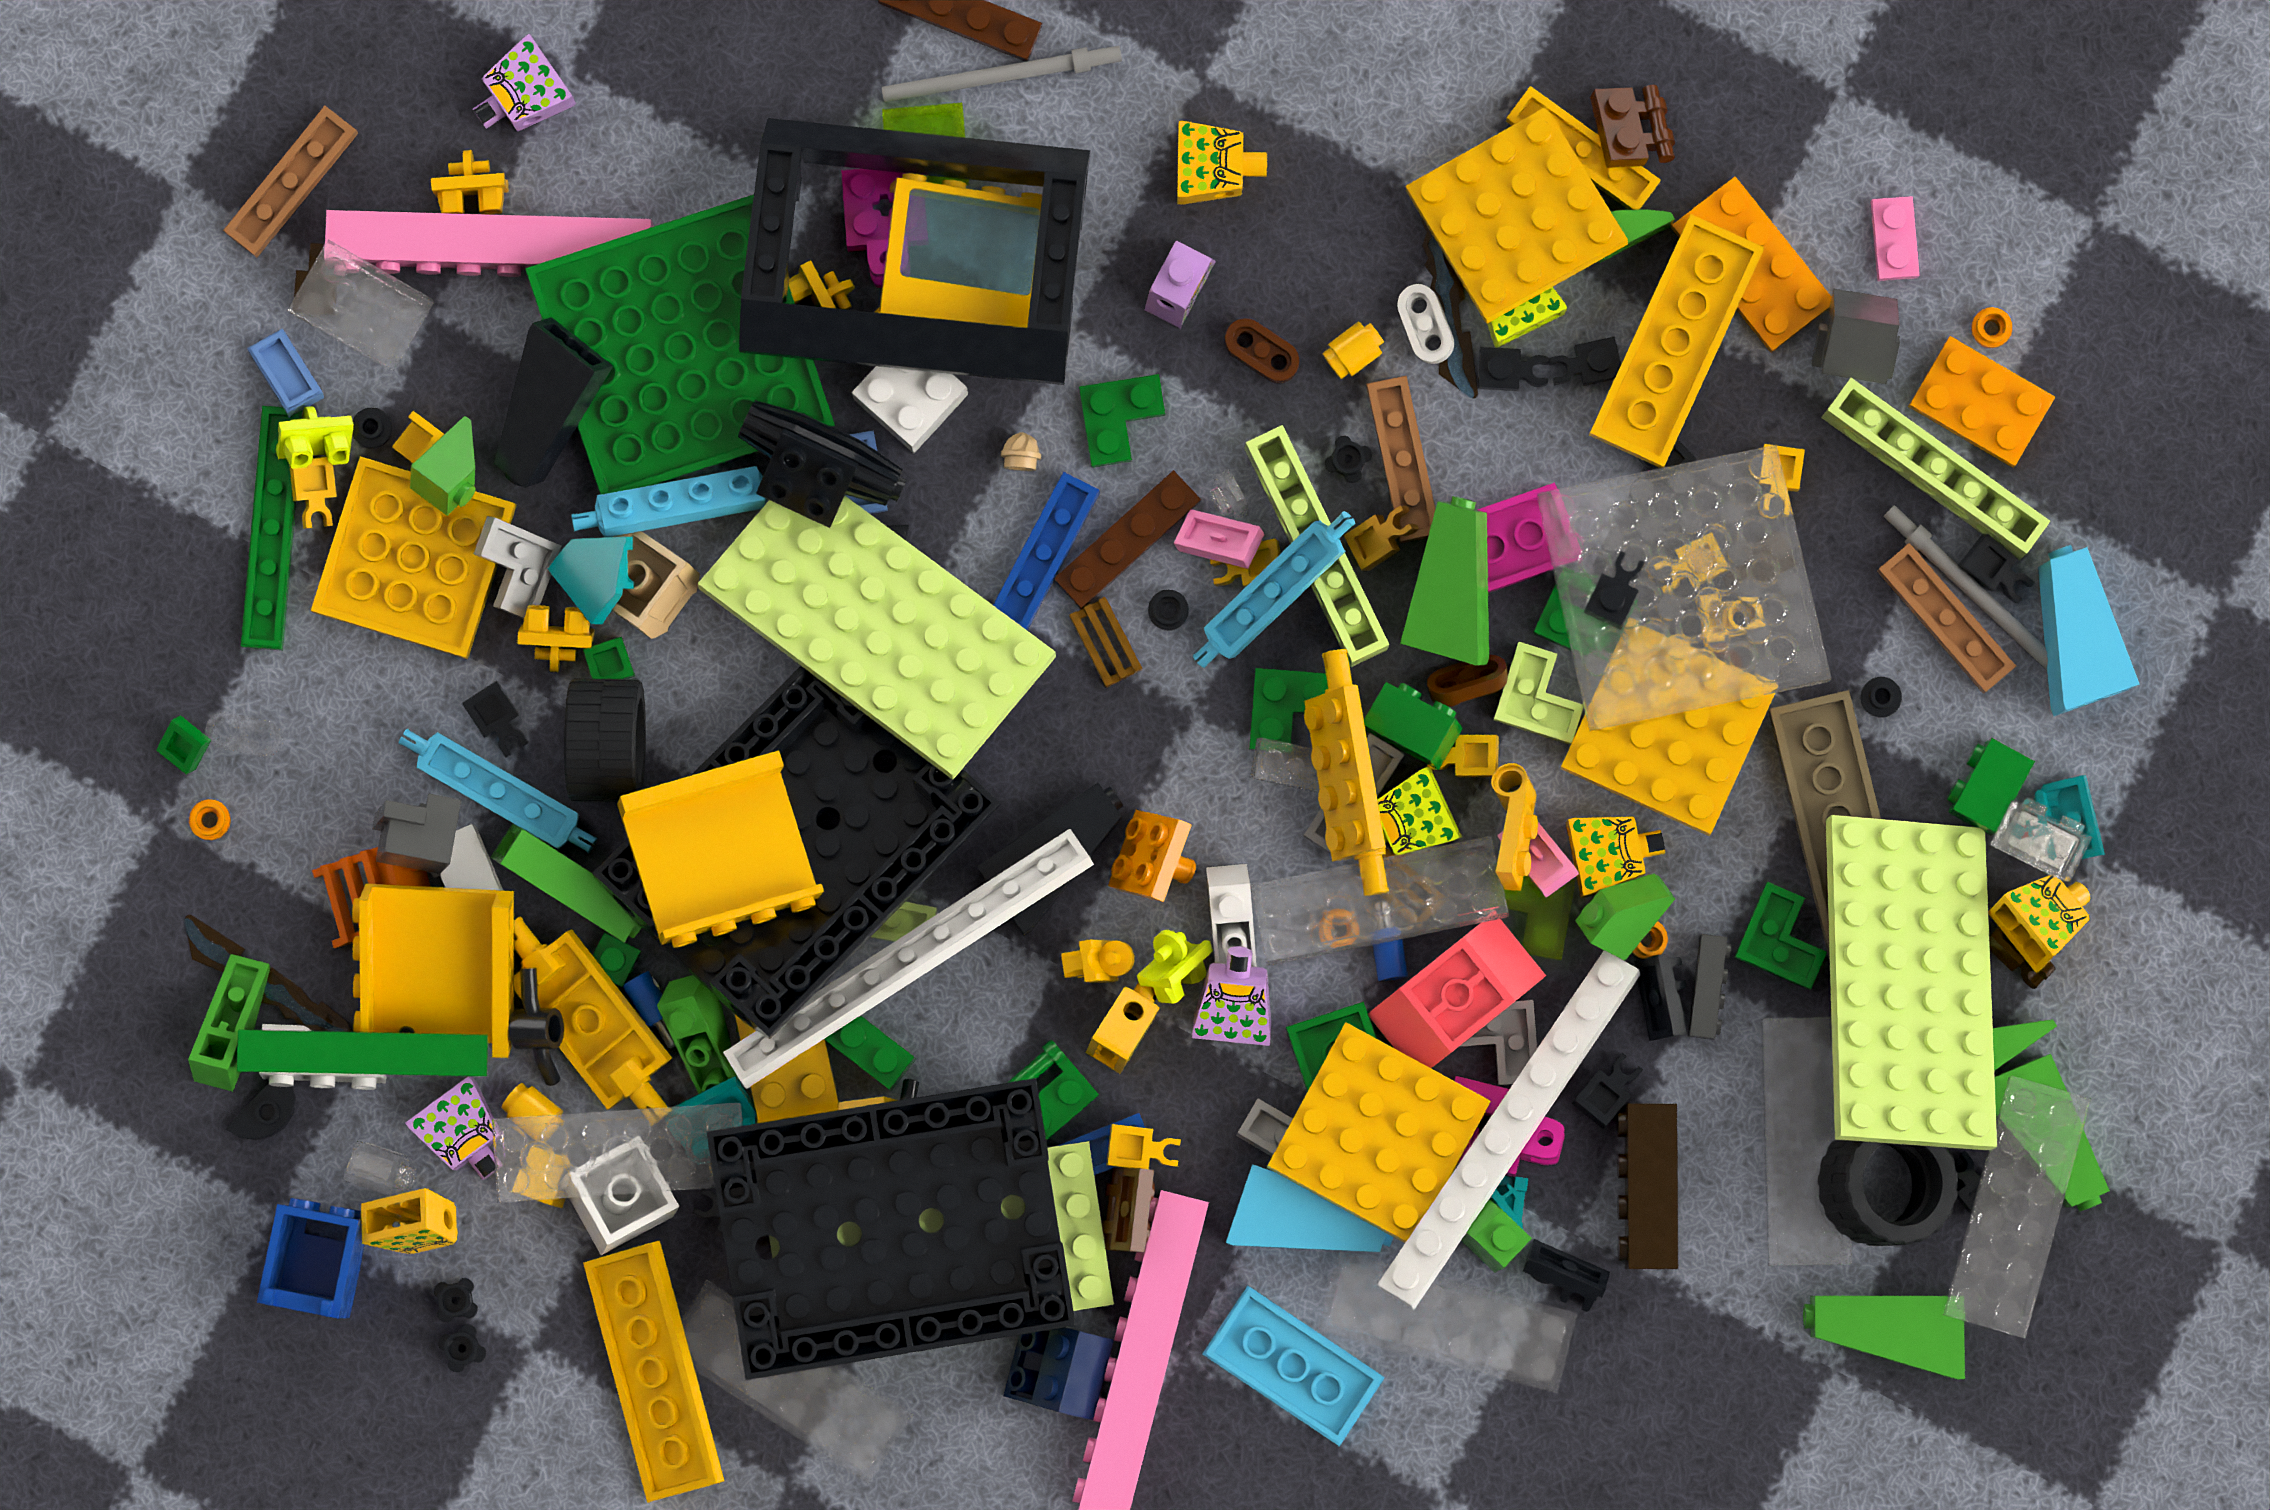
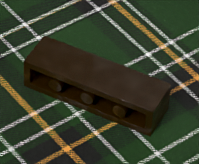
(1650, 1186)

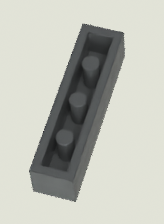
(1707, 987)

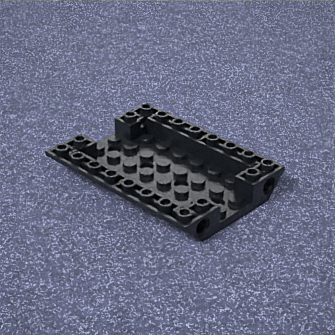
(883, 850)
(899, 1283)

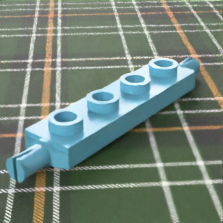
(674, 503)
(1274, 589)
(497, 790)

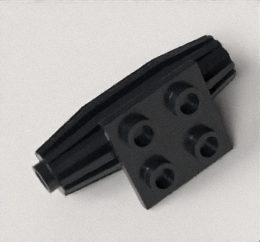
(816, 463)

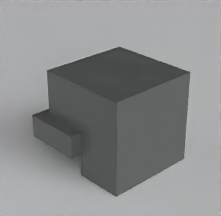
(1858, 337)
(417, 835)

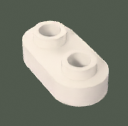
(1425, 325)

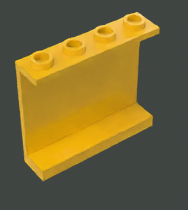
(718, 849)
(435, 961)

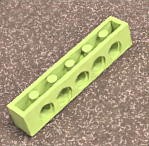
(1935, 468)
(1297, 509)

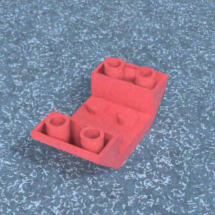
(1457, 994)

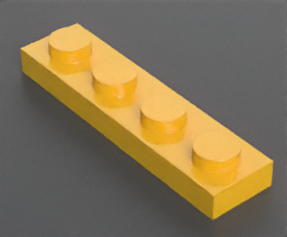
(1624, 184)

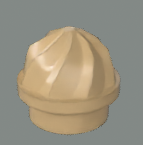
(1021, 453)

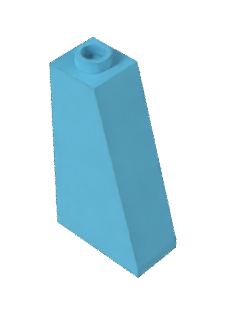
(2080, 634)
(1289, 1216)

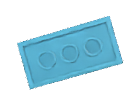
(1293, 1365)

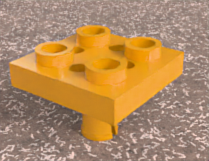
(1152, 856)

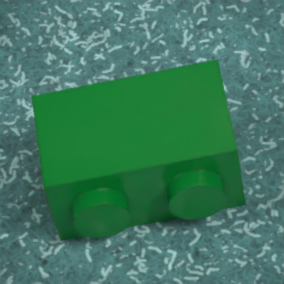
(1412, 724)
(1990, 785)
(872, 1051)

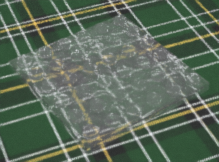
(1719, 593)

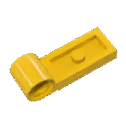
(1519, 826)

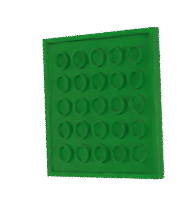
(670, 325)

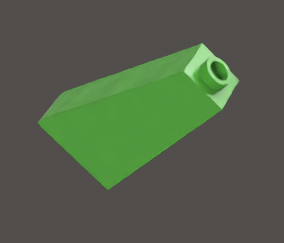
(1452, 586)
(563, 881)
(2086, 1178)
(1892, 1328)

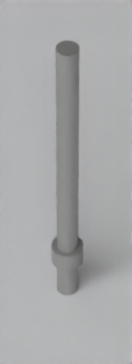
(1080, 60)
(1920, 539)

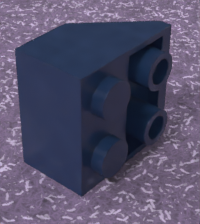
(1059, 1370)

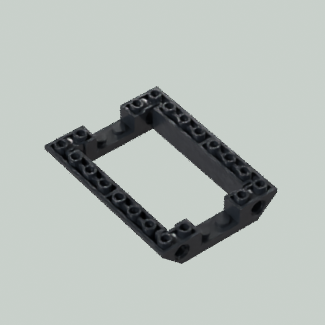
(901, 340)

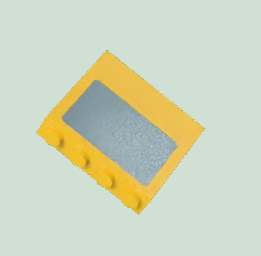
(960, 252)

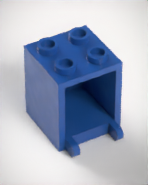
(312, 1270)

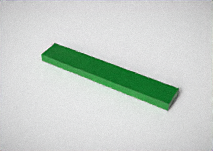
(269, 540)
(362, 1052)

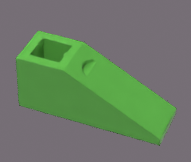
(698, 1031)

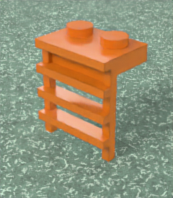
(376, 874)

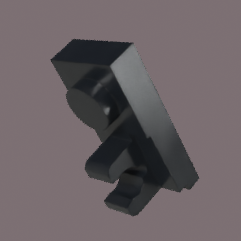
(1660, 998)
(1562, 1269)

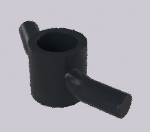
(536, 1027)

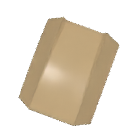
(660, 586)

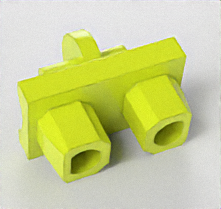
(314, 436)
(1174, 963)

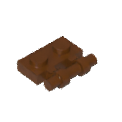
(1620, 126)
(1128, 1209)

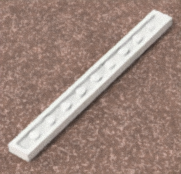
(911, 956)
(1508, 1130)

